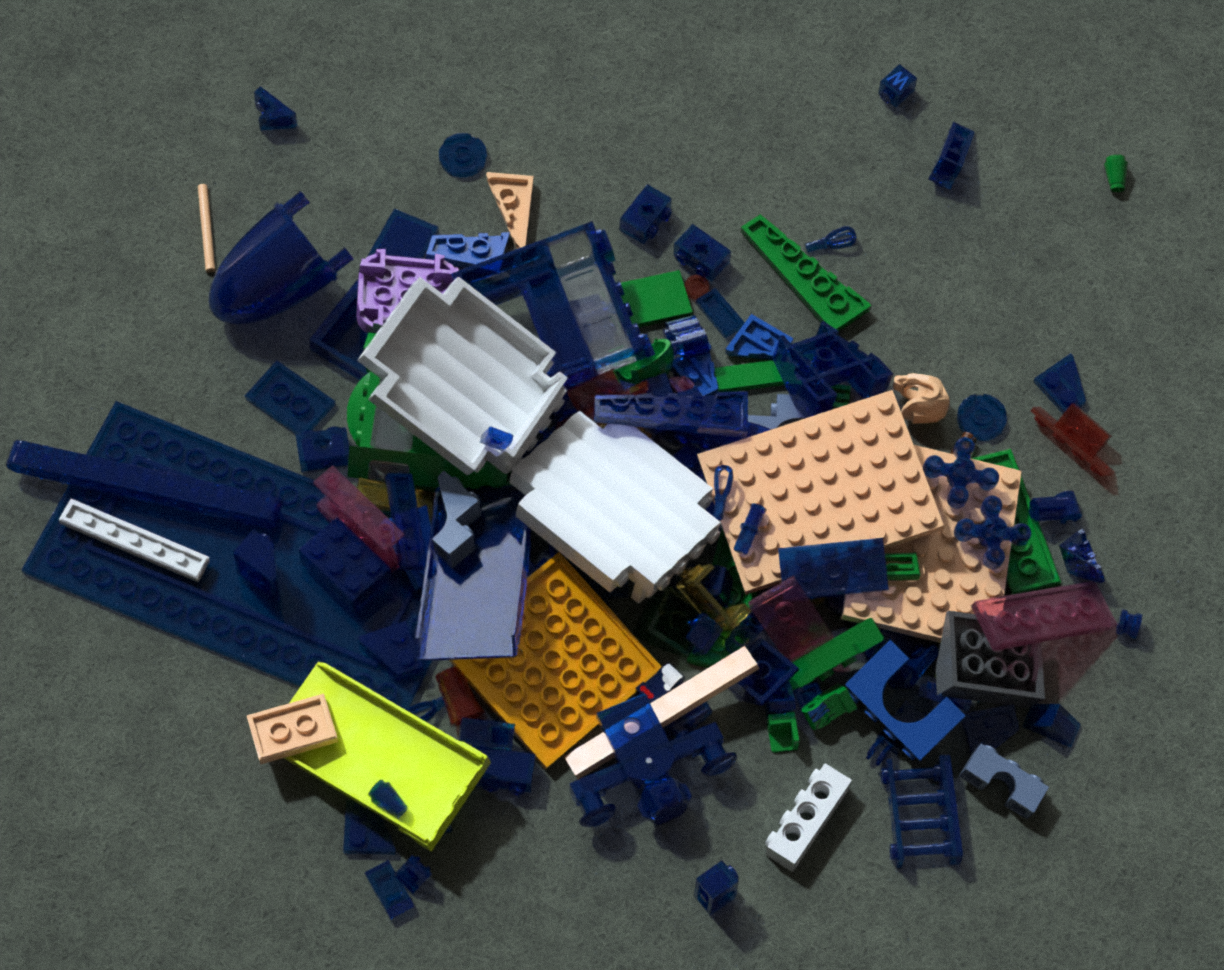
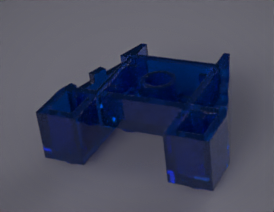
(825, 361)

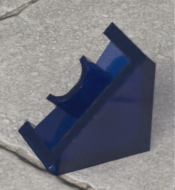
(1080, 558)

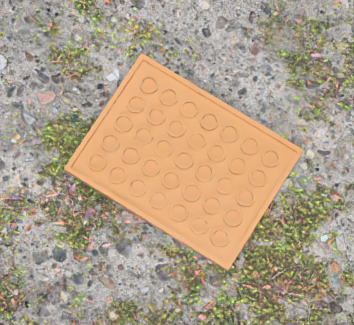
(824, 483)
(949, 569)

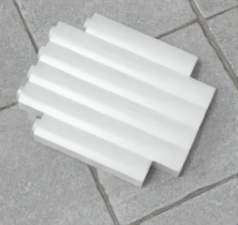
(457, 369)
(615, 504)

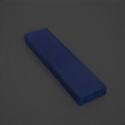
(406, 517)

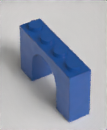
(918, 736)

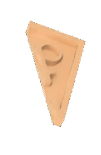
(513, 199)

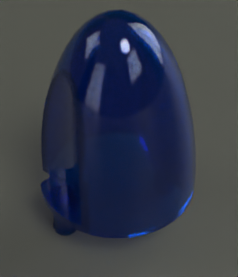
(271, 269)

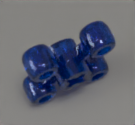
(961, 473)
(992, 532)

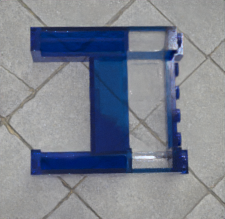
(569, 299)

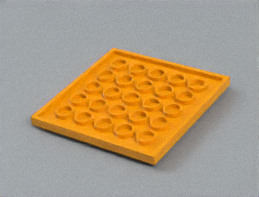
(567, 666)

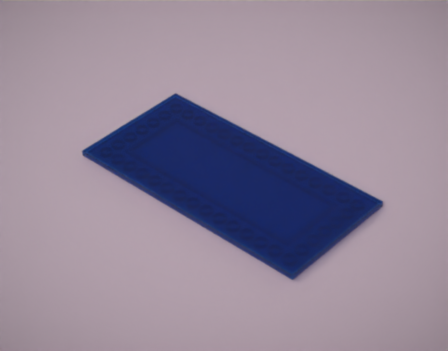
(223, 607)

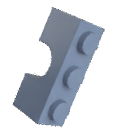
(1024, 789)

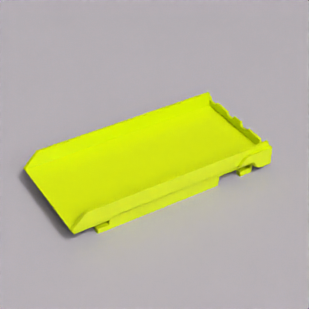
(390, 744)

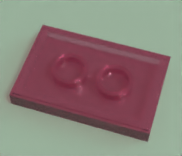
(790, 619)

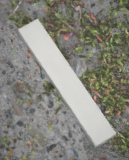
(134, 540)

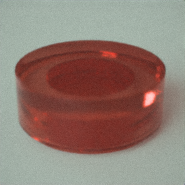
(696, 286)

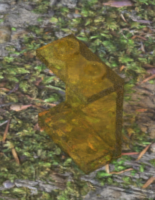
(705, 603)

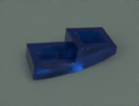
(389, 889)

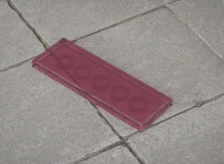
(1043, 615)

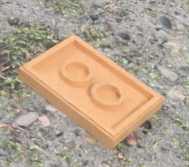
(292, 728)

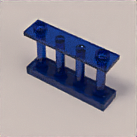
(944, 797)

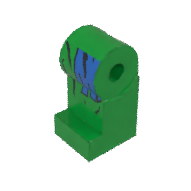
(828, 706)

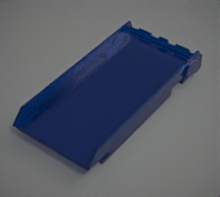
(480, 601)

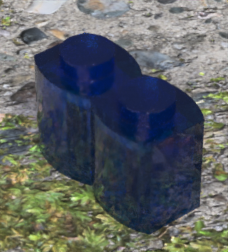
(686, 337)

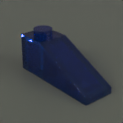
(951, 156)

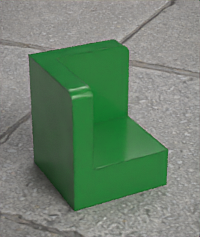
(783, 732)

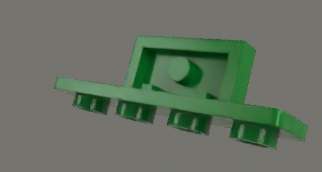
(838, 651)

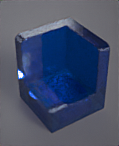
(703, 633)

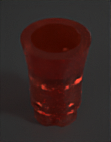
(457, 696)

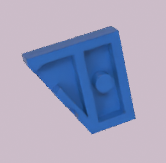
(755, 340)

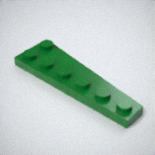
(813, 285)

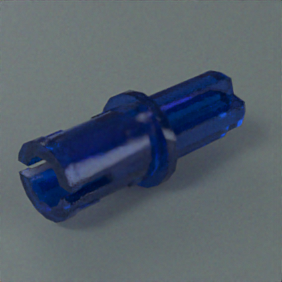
(749, 529)

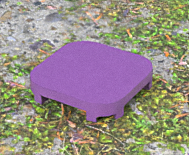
(386, 280)

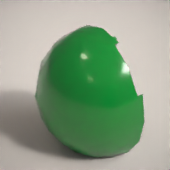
(650, 366)

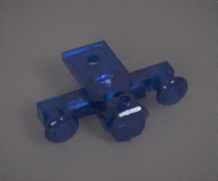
(646, 761)

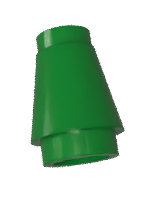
(1116, 172)

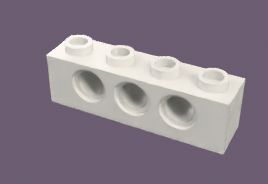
(789, 852)

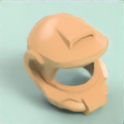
(925, 405)

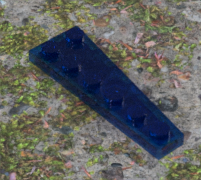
(710, 414)

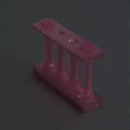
(359, 514)

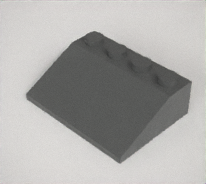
(975, 672)

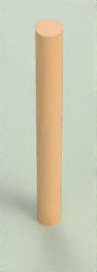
(206, 228)

